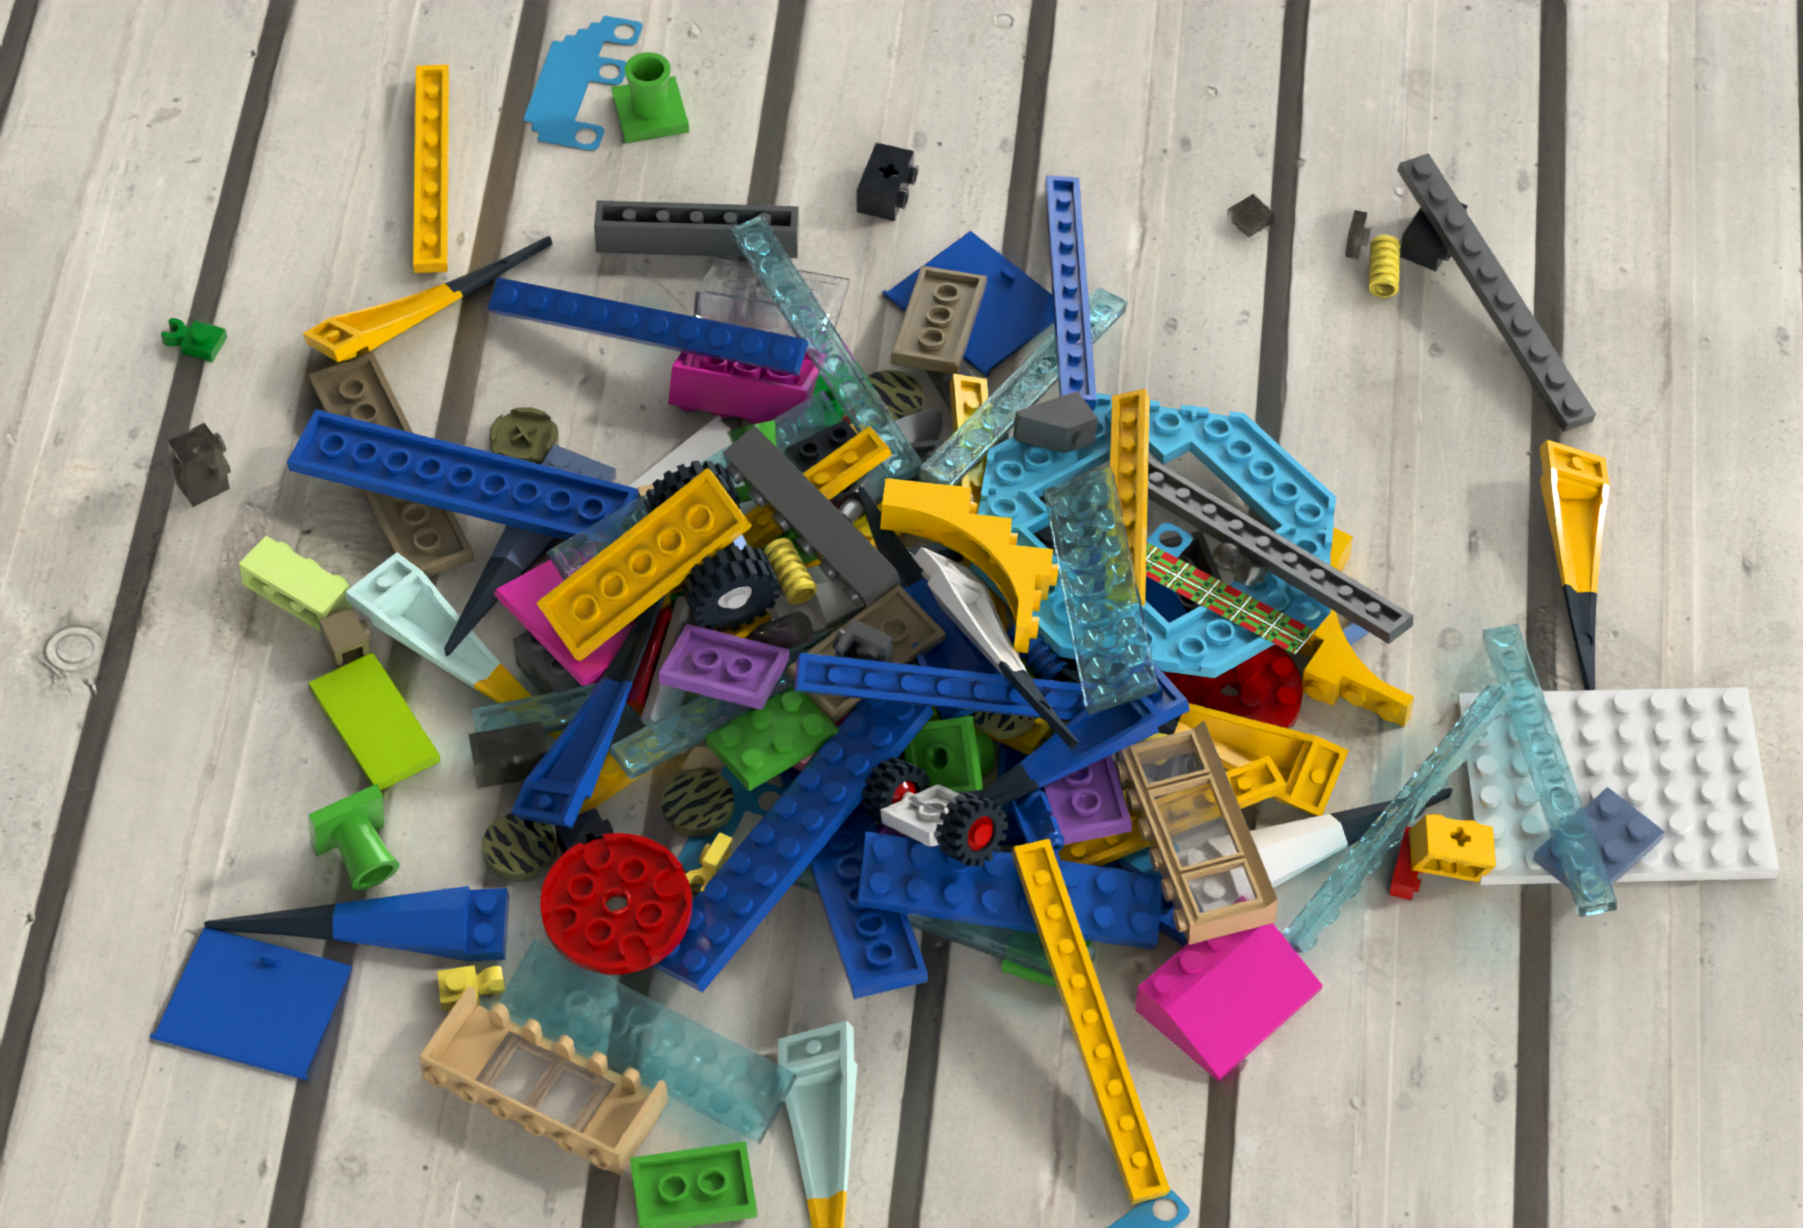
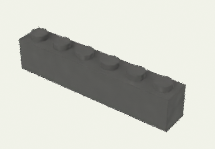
(686, 227)
(810, 517)

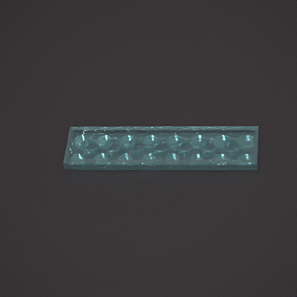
(1100, 591)
(639, 1033)

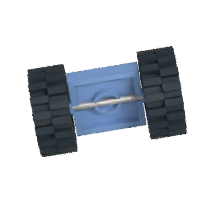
(737, 579)

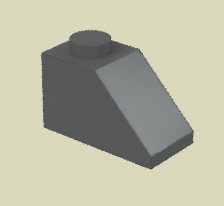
(1057, 424)

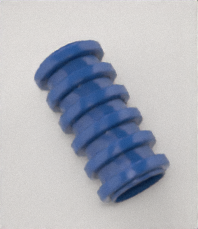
(1040, 657)

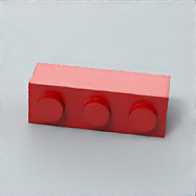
(1405, 880)

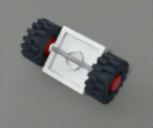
(934, 815)

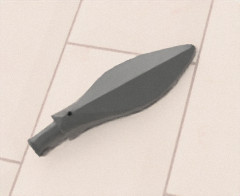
(917, 428)

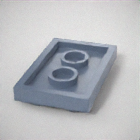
(1620, 834)

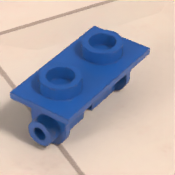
(1035, 820)

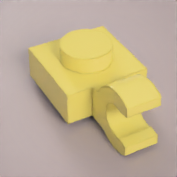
(711, 859)
(455, 981)

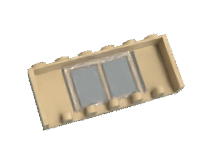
(542, 1083)

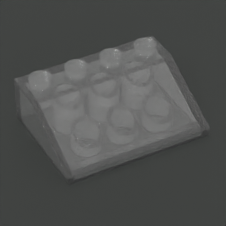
(737, 297)

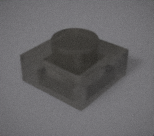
(1250, 215)
(1358, 235)

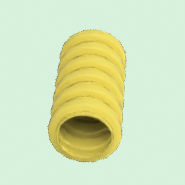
(1384, 266)
(790, 571)

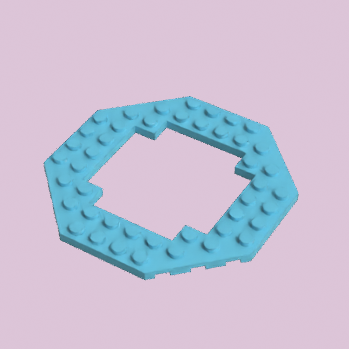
(1238, 455)

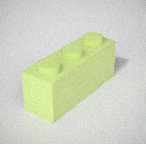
(293, 582)

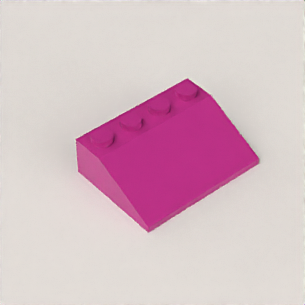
(738, 388)
(520, 599)
(1227, 995)

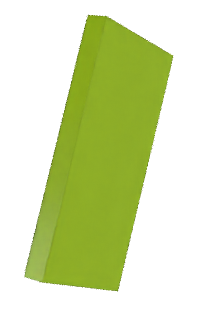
(374, 722)

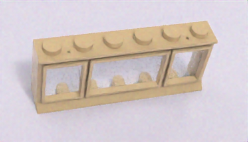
(1197, 835)

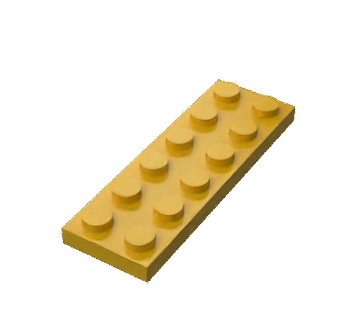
(643, 564)

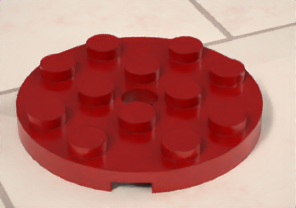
(1266, 685)
(626, 938)

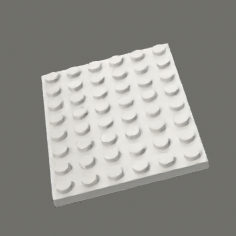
(1669, 753)

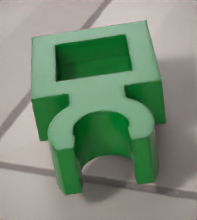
(197, 341)

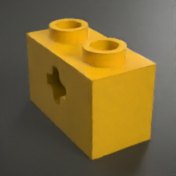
(1452, 847)

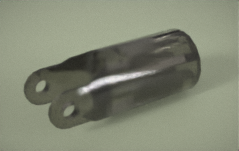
(784, 631)

